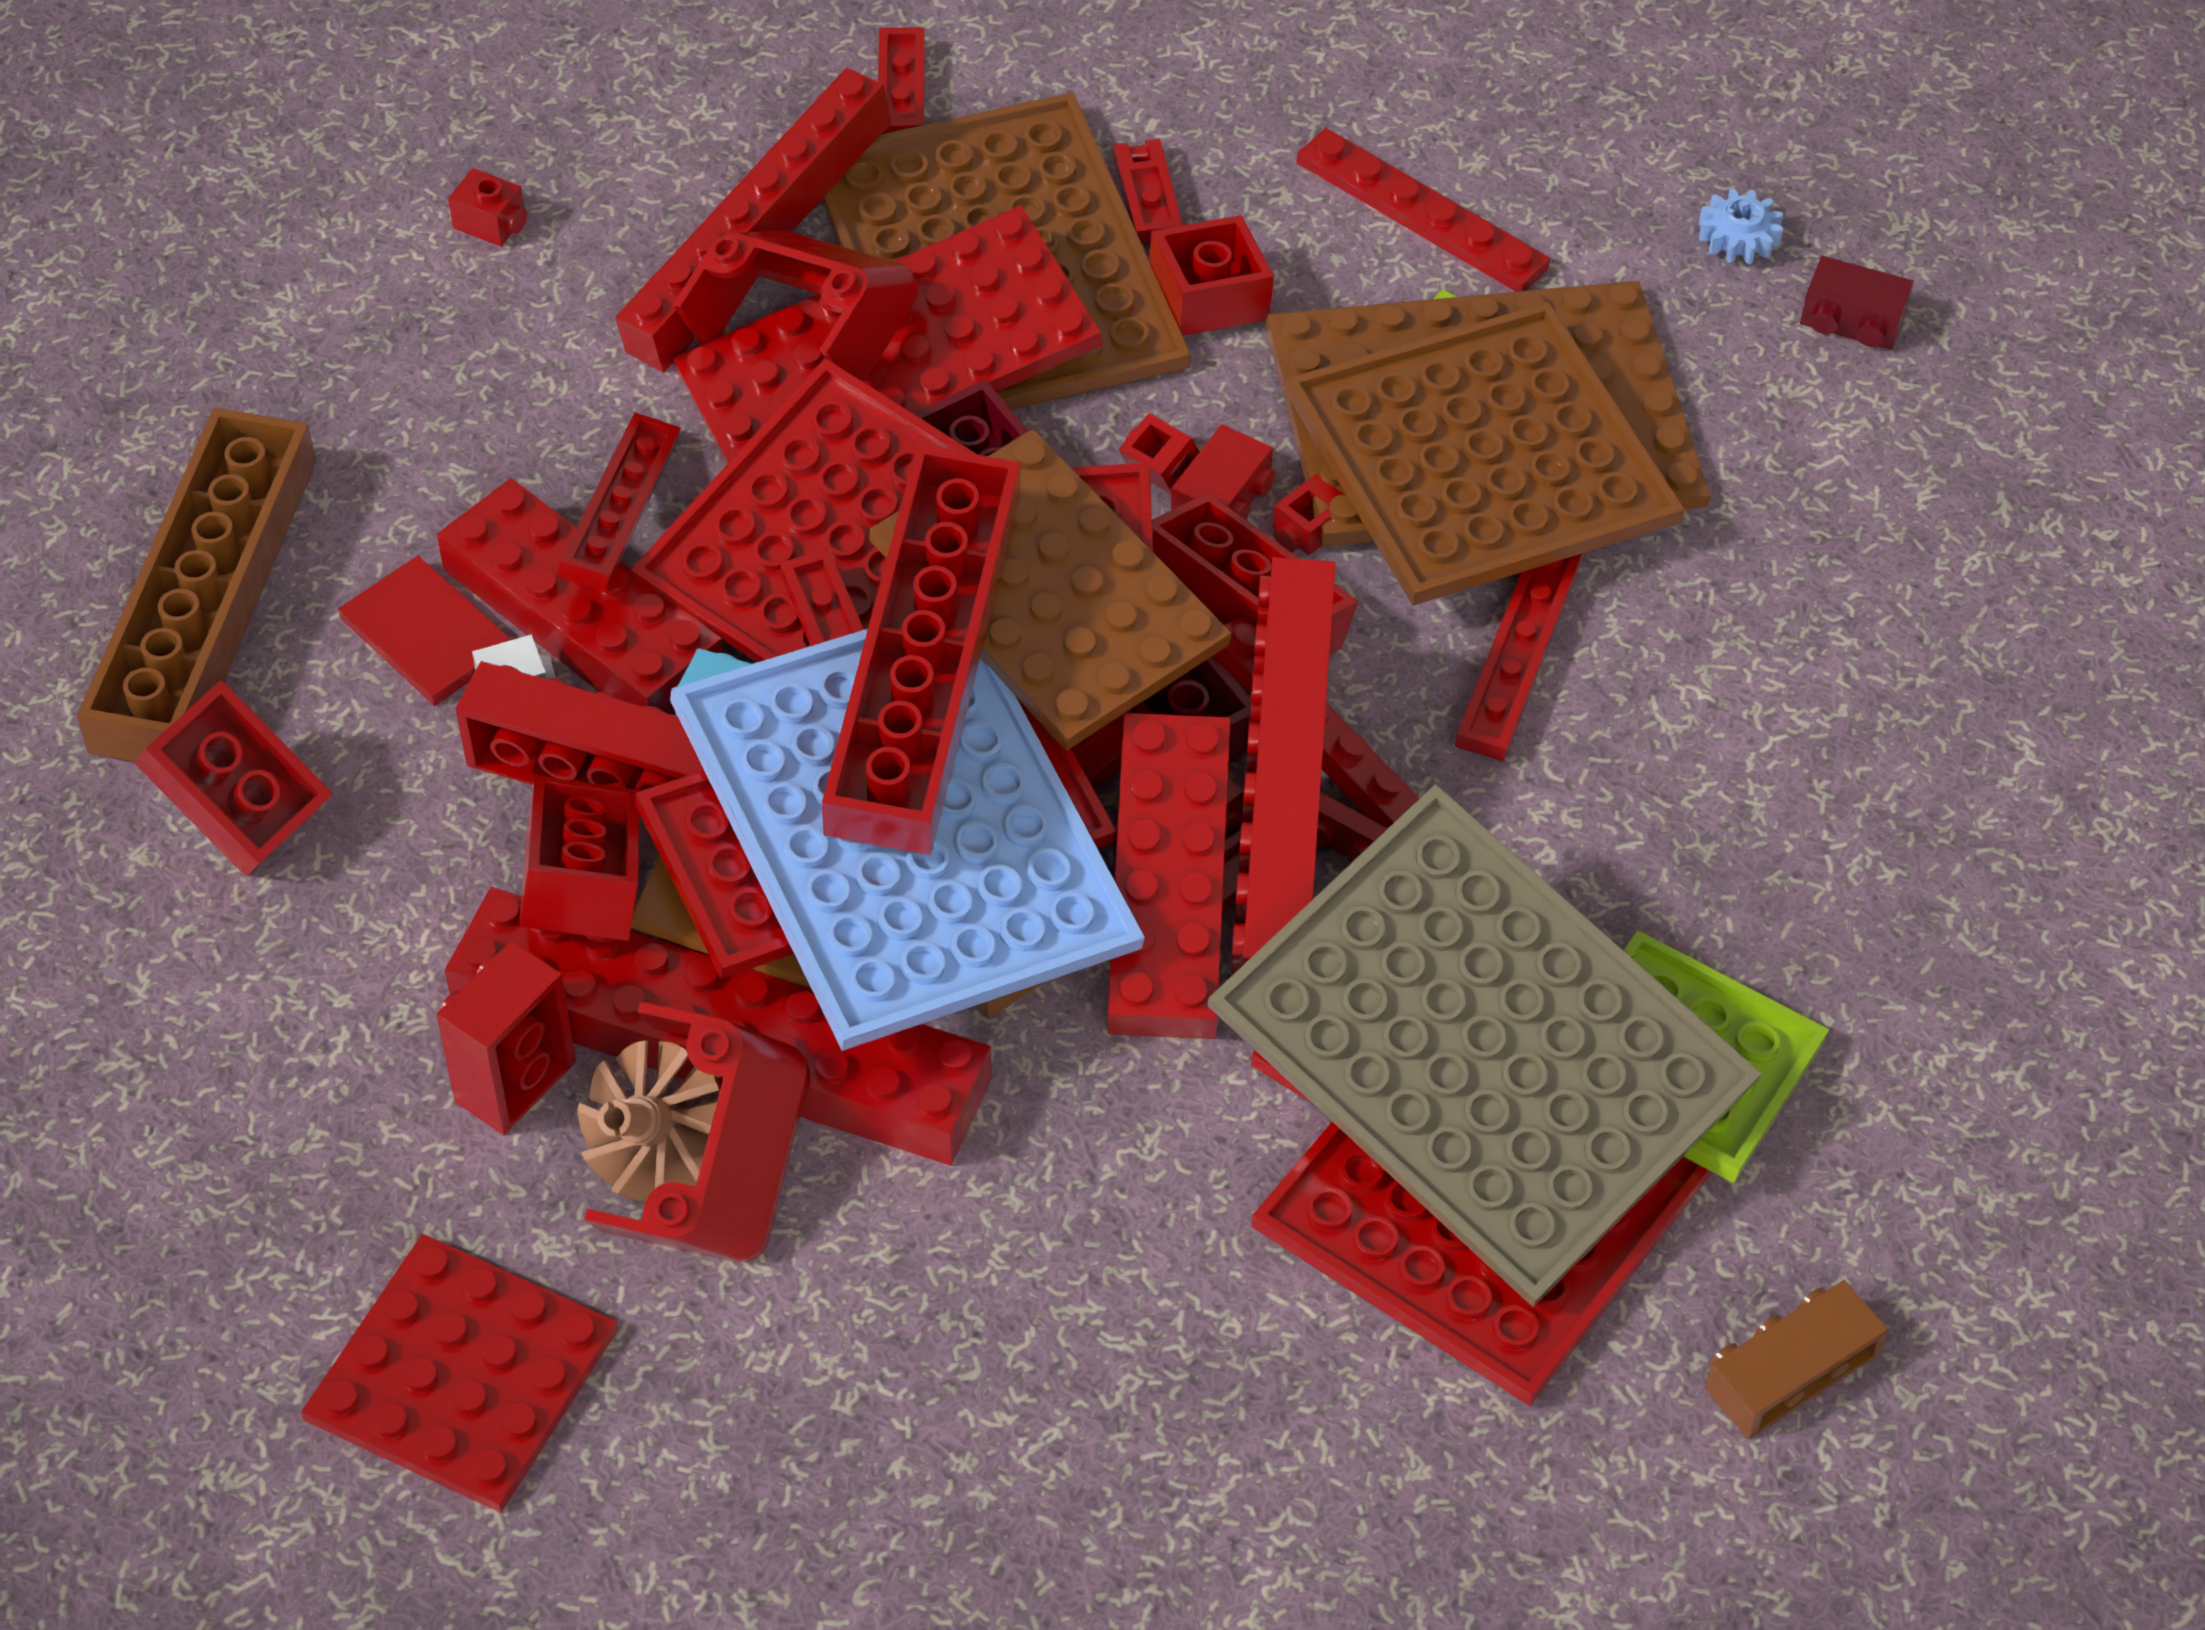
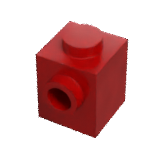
(487, 207)

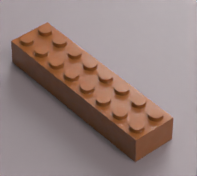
(198, 580)

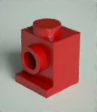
(1163, 447)
(1295, 511)

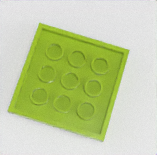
(1758, 1028)

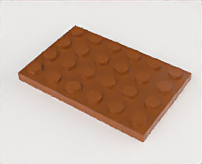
(1082, 604)

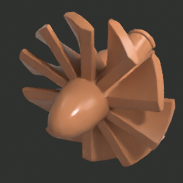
(650, 1135)

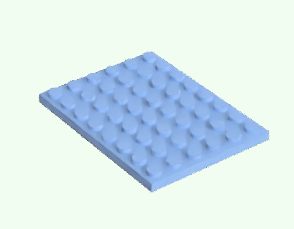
(889, 930)

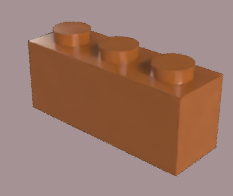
(1795, 1358)

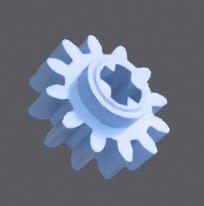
(1740, 226)

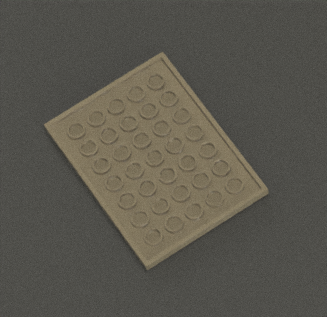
(1484, 1043)

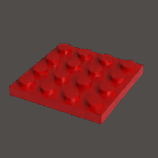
(460, 1372)

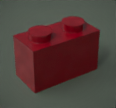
(1856, 302)

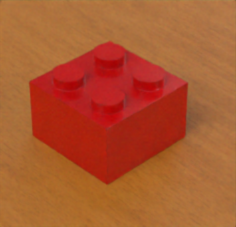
(1212, 274)

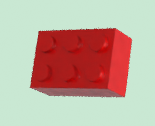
(233, 778)
(506, 1036)

